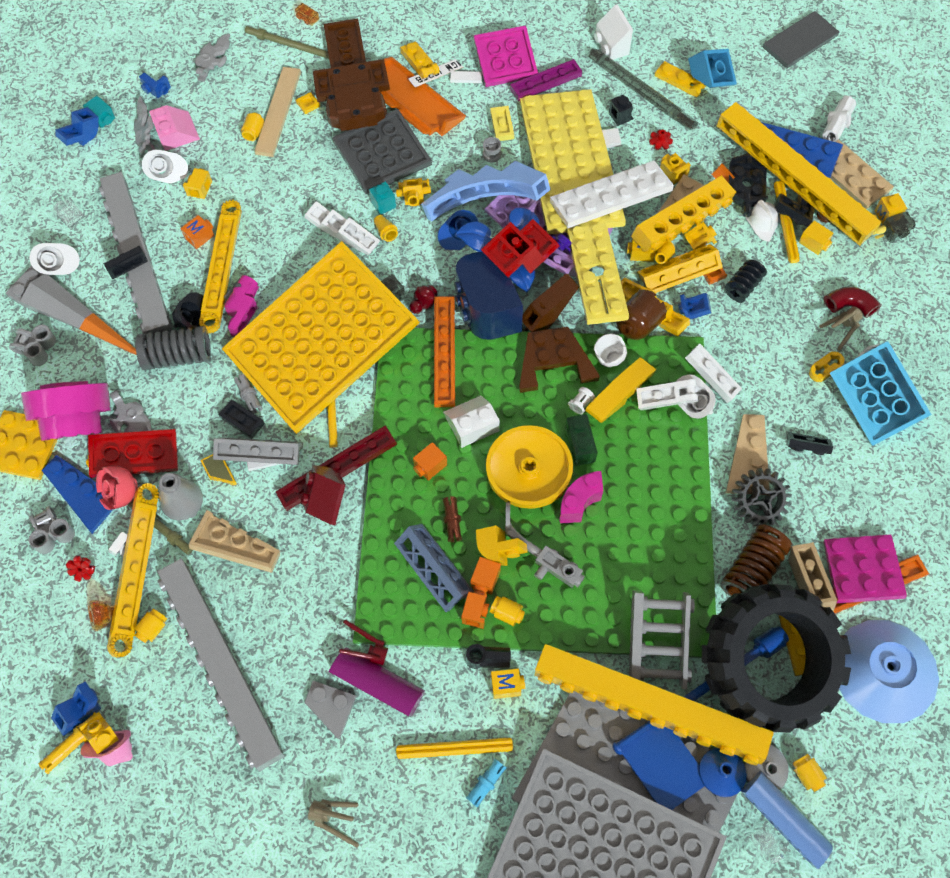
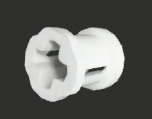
(577, 406)

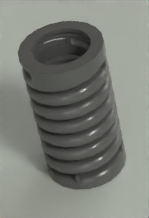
(163, 346)

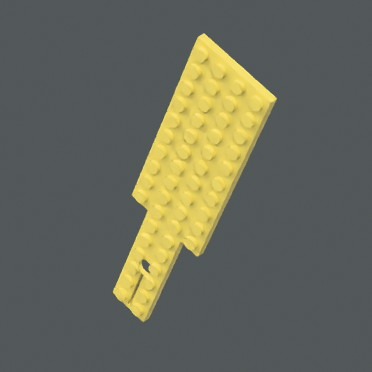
(572, 152)

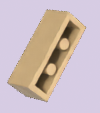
(811, 574)

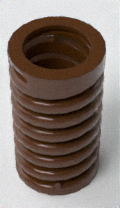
(755, 551)

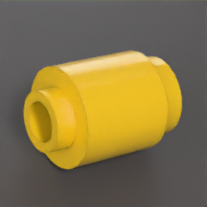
(252, 126)
(507, 610)
(150, 626)
(809, 773)

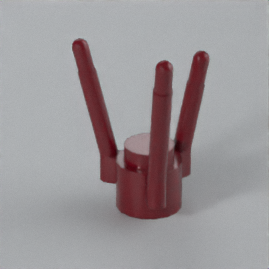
(375, 654)

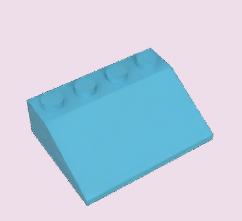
(880, 393)

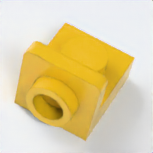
(700, 236)

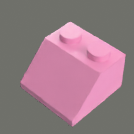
(173, 126)

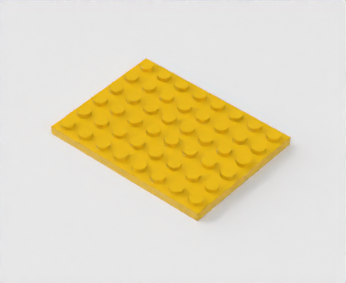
(320, 336)

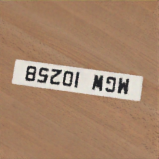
(443, 70)

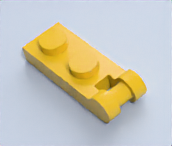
(419, 60)
(679, 79)

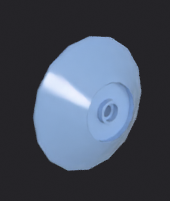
(885, 693)

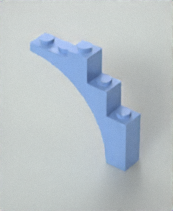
(462, 187)

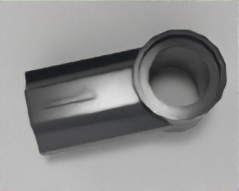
(491, 657)

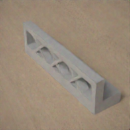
(257, 450)

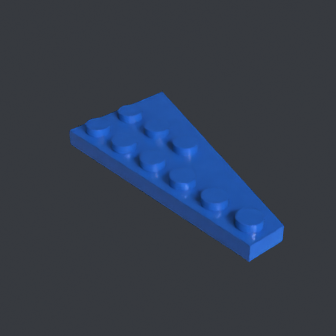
(815, 150)

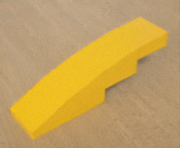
(673, 323)
(620, 389)

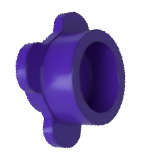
(563, 242)

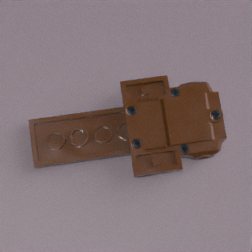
(351, 83)

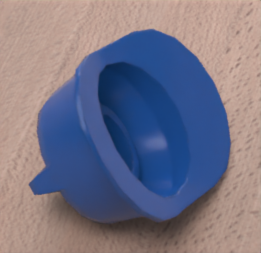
(448, 230)

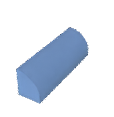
(788, 820)

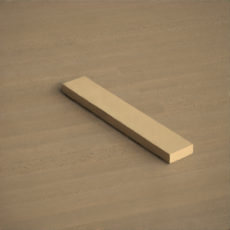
(277, 112)

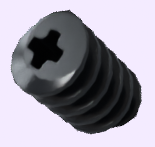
(745, 280)

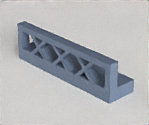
(436, 562)

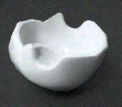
(610, 350)

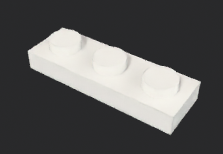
(713, 373)

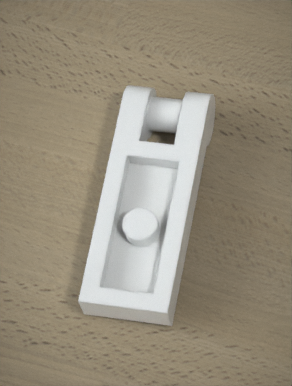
(666, 394)

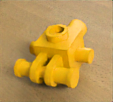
(413, 191)

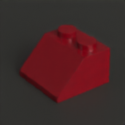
(323, 493)

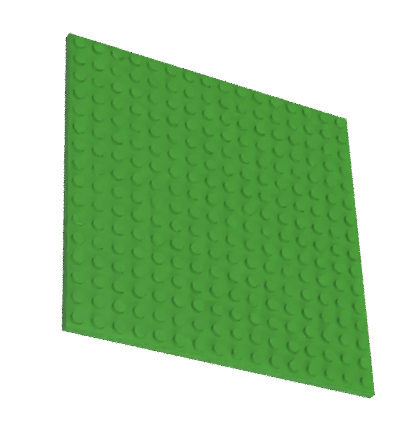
(641, 536)

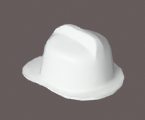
(160, 161)
(763, 220)
(54, 258)
(705, 402)

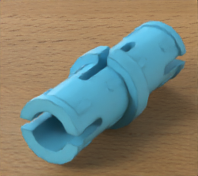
(486, 782)

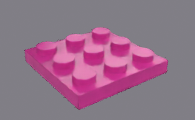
(505, 56)
(864, 569)

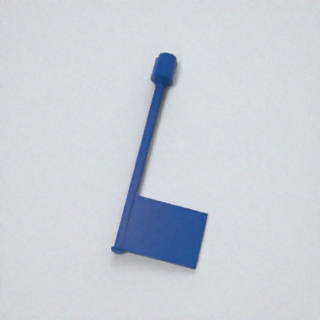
(660, 755)

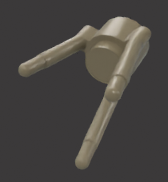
(849, 319)
(323, 812)

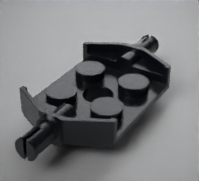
(750, 170)

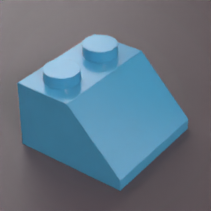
(713, 68)

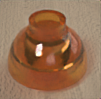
(99, 614)

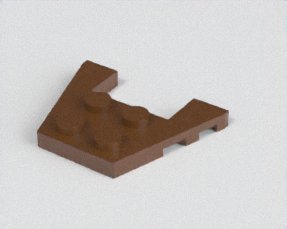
(552, 350)

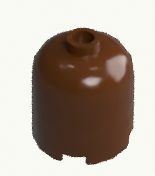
(644, 315)

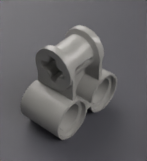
(34, 343)
(48, 527)

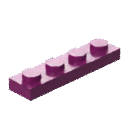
(546, 79)

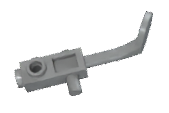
(547, 559)

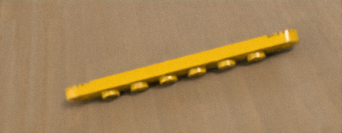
(220, 266)
(133, 570)

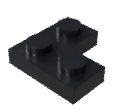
(798, 209)

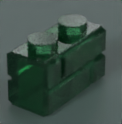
(581, 439)

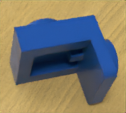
(154, 87)
(695, 306)

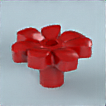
(661, 139)
(80, 568)

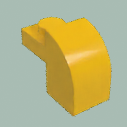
(495, 547)

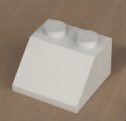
(614, 34)
(472, 420)

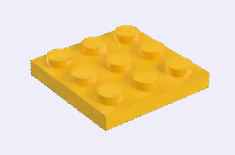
(21, 447)

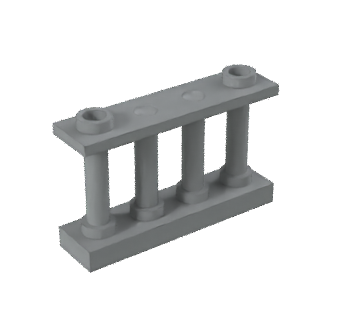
(640, 626)

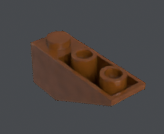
(549, 305)

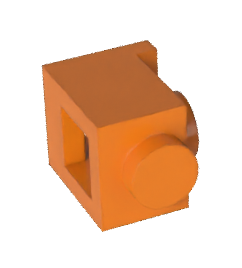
(475, 609)

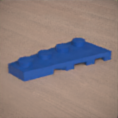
(78, 492)

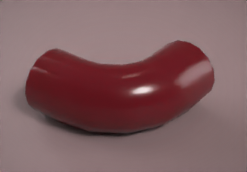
(852, 297)

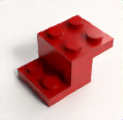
(520, 247)

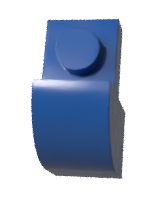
(82, 128)
(76, 710)

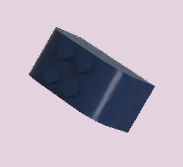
(487, 298)

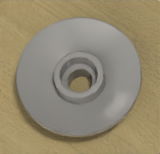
(779, 768)

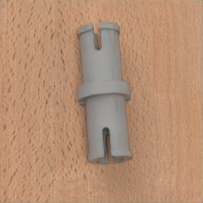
(248, 393)

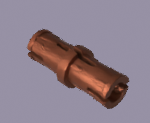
(452, 519)

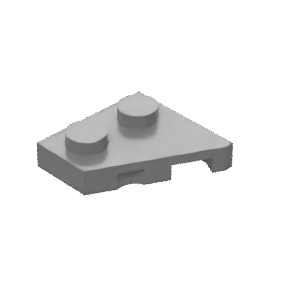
(330, 706)

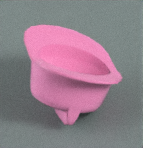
(114, 754)

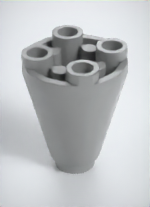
(179, 497)

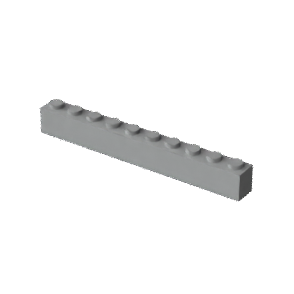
(129, 235)
(221, 666)

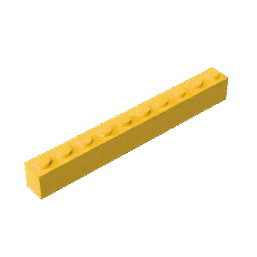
(798, 173)
(654, 704)

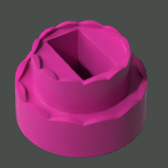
(67, 408)

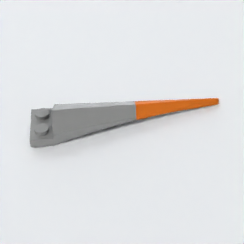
(49, 298)

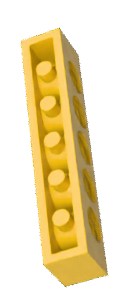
(683, 214)

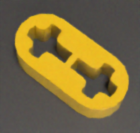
(824, 363)

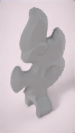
(207, 58)
(142, 127)
(129, 414)

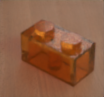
(307, 14)

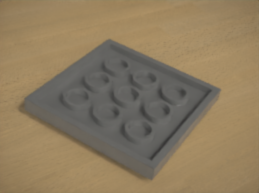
(382, 151)

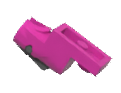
(241, 303)

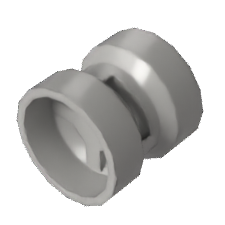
(492, 149)

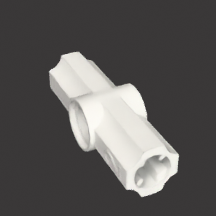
(839, 119)

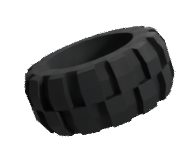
(823, 664)

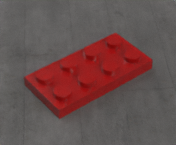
(135, 451)

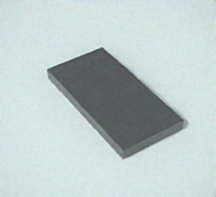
(800, 39)

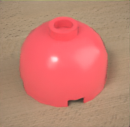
(116, 486)

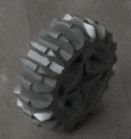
(779, 491)

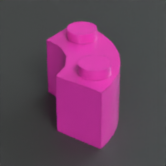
(580, 495)

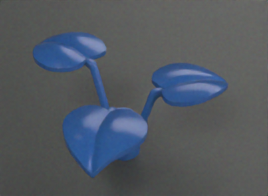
(477, 235)

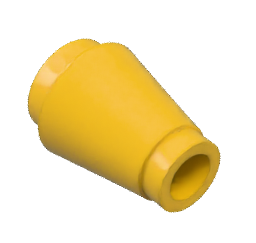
(385, 228)
(665, 252)

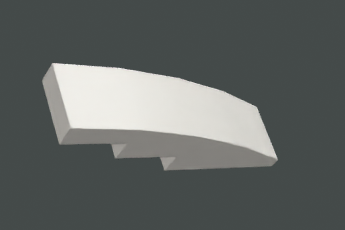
(341, 228)

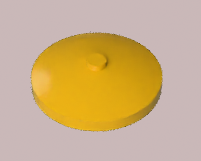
(529, 466)

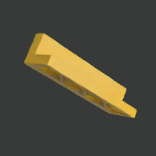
(681, 268)

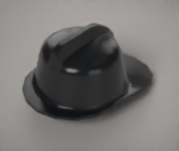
(188, 311)

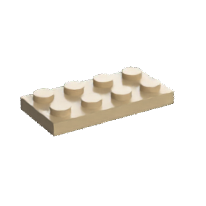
(859, 178)

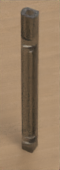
(643, 89)

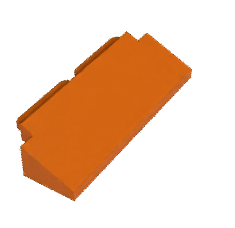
(419, 104)

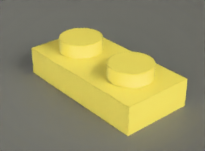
(502, 123)

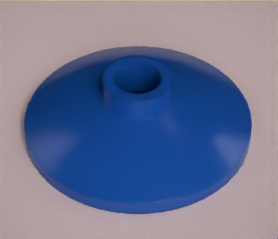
(716, 780)

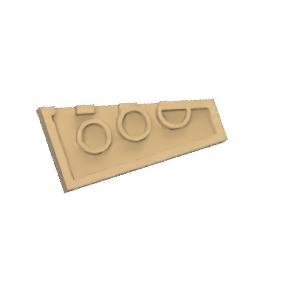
(224, 541)

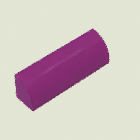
(378, 682)

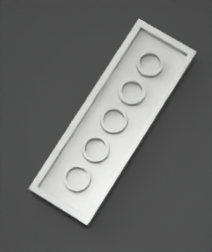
(611, 194)

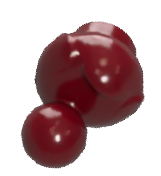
(423, 298)

